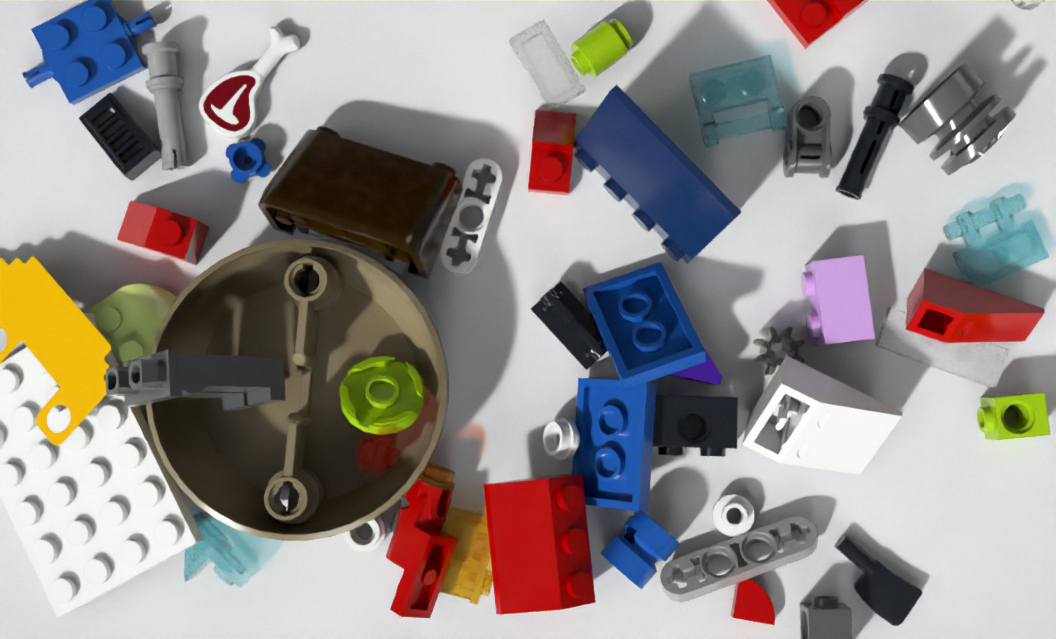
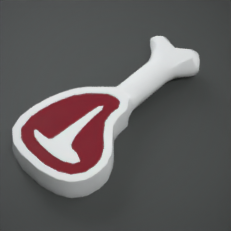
(232, 100)

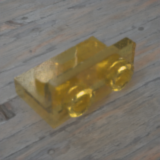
(468, 571)

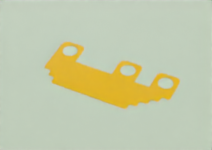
(58, 336)

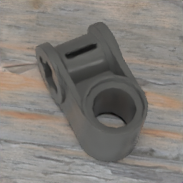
(808, 148)

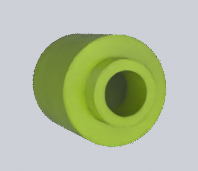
(600, 48)

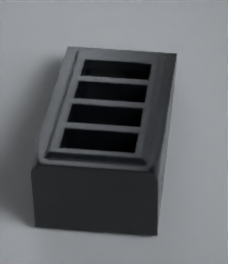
(140, 160)

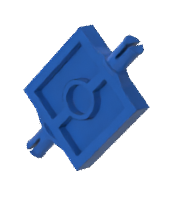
(88, 49)

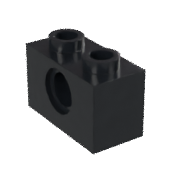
(718, 419)

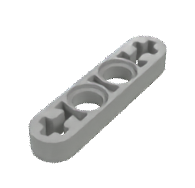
(736, 552)

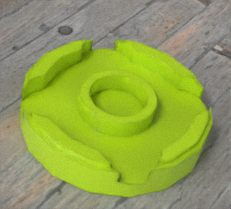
(382, 395)

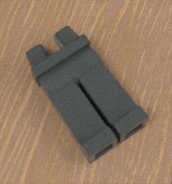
(237, 380)

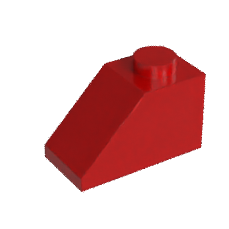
(163, 232)

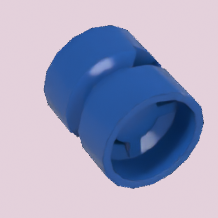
(640, 548)

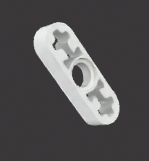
(490, 191)

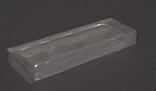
(973, 361)

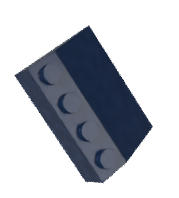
(653, 177)

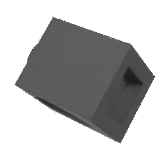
(825, 619)

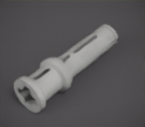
(165, 86)

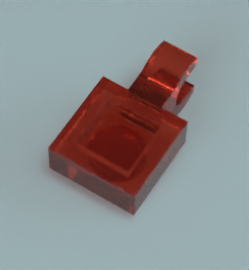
(376, 453)

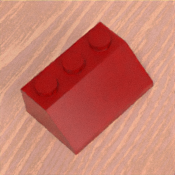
(539, 544)

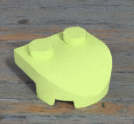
(132, 318)

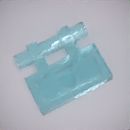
(998, 255)

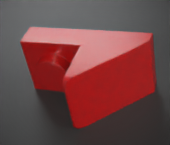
(552, 152)

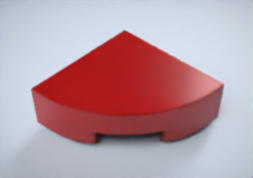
(752, 603)

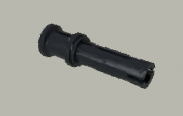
(879, 119)

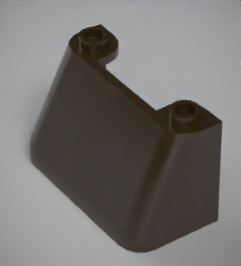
(364, 198)

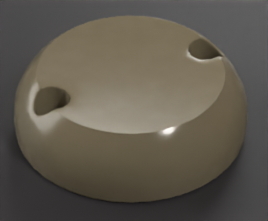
(244, 458)

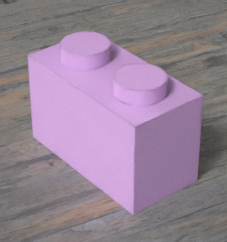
(838, 301)

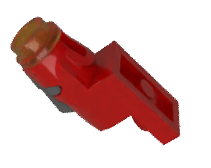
(421, 544)

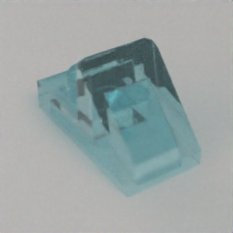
(230, 562)

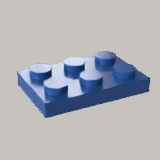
(643, 325)
(615, 443)

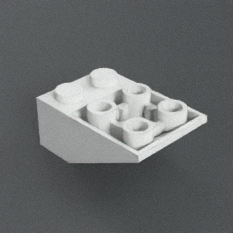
(817, 421)

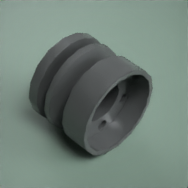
(958, 120)

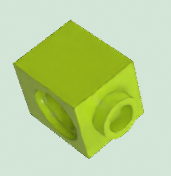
(1031, 416)

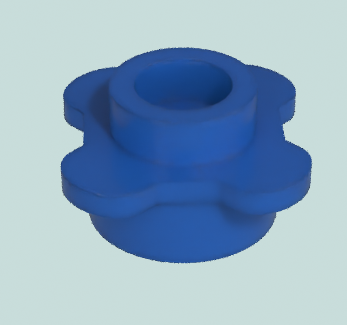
(239, 152)

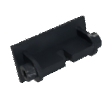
(571, 324)

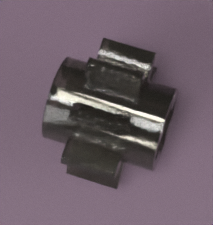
(767, 355)

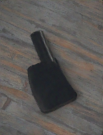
(878, 586)

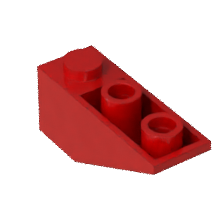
(967, 313)

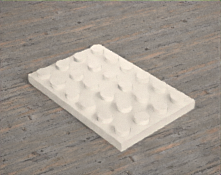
(96, 502)

